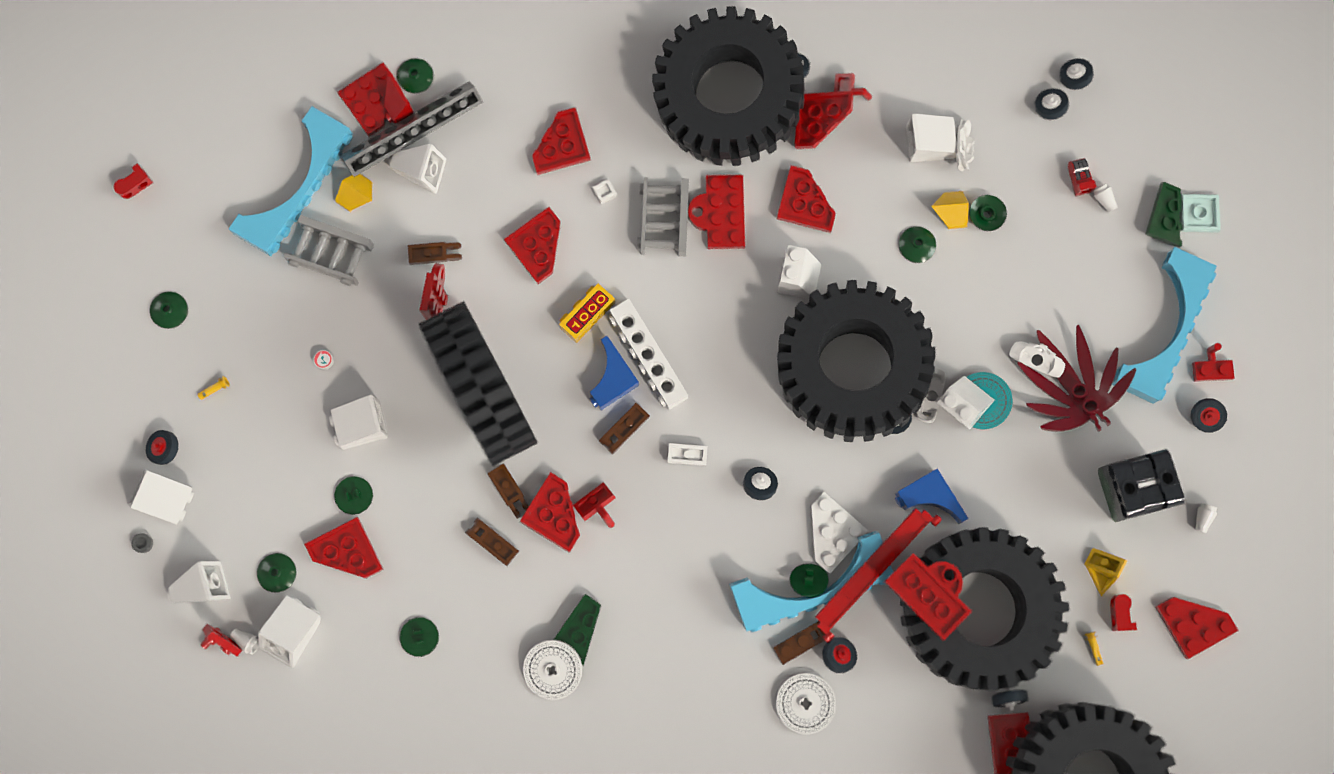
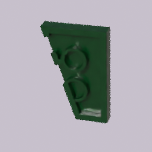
(1165, 217)
(580, 626)

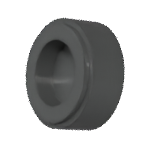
(142, 543)

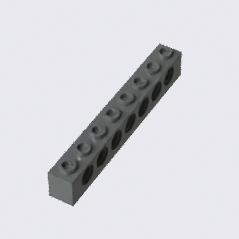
(411, 128)

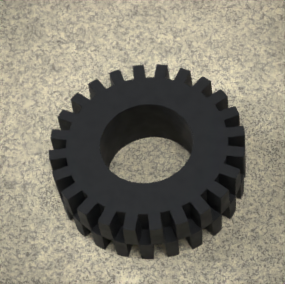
(720, 41)
(866, 313)
(477, 383)
(1036, 619)
(1088, 727)

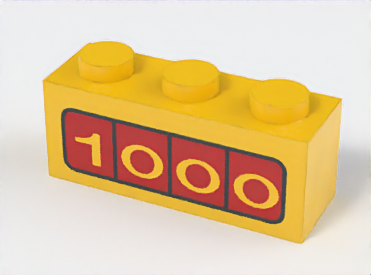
(586, 312)

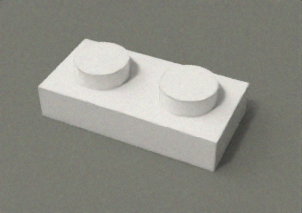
(687, 454)

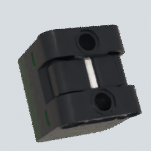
(1141, 485)

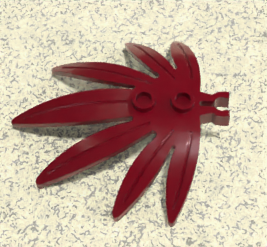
(1083, 399)

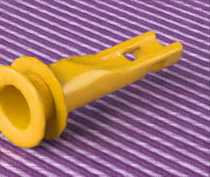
(222, 383)
(1094, 647)

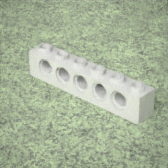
(627, 311)

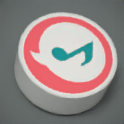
(323, 359)

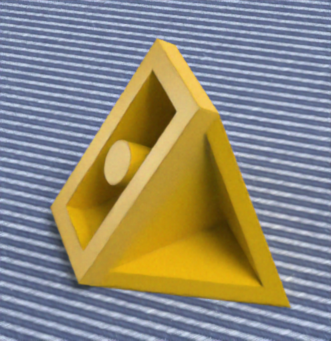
(354, 192)
(952, 209)
(1104, 569)

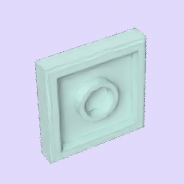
(1200, 213)

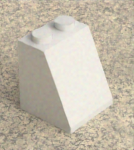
(931, 138)
(799, 273)
(965, 401)
(358, 422)
(161, 497)
(289, 630)

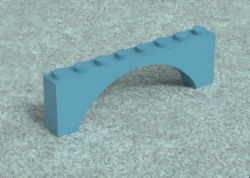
(269, 228)
(1191, 279)
(764, 608)

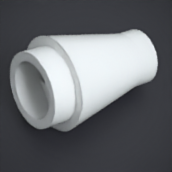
(1105, 197)
(1205, 517)
(247, 642)

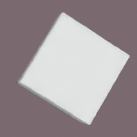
(604, 191)

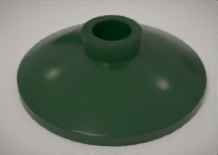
(418, 82)
(991, 205)
(913, 252)
(174, 316)
(285, 576)

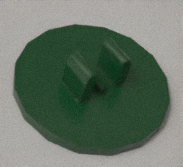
(353, 495)
(809, 580)
(419, 637)

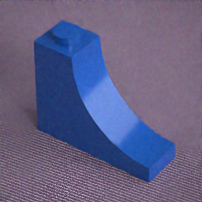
(617, 379)
(931, 491)

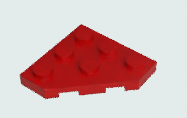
(367, 97)
(821, 116)
(561, 144)
(805, 202)
(537, 244)
(553, 514)
(346, 550)
(1195, 625)

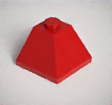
(396, 102)

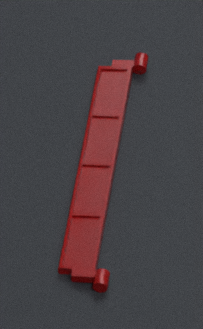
(872, 569)

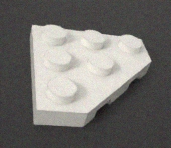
(833, 532)

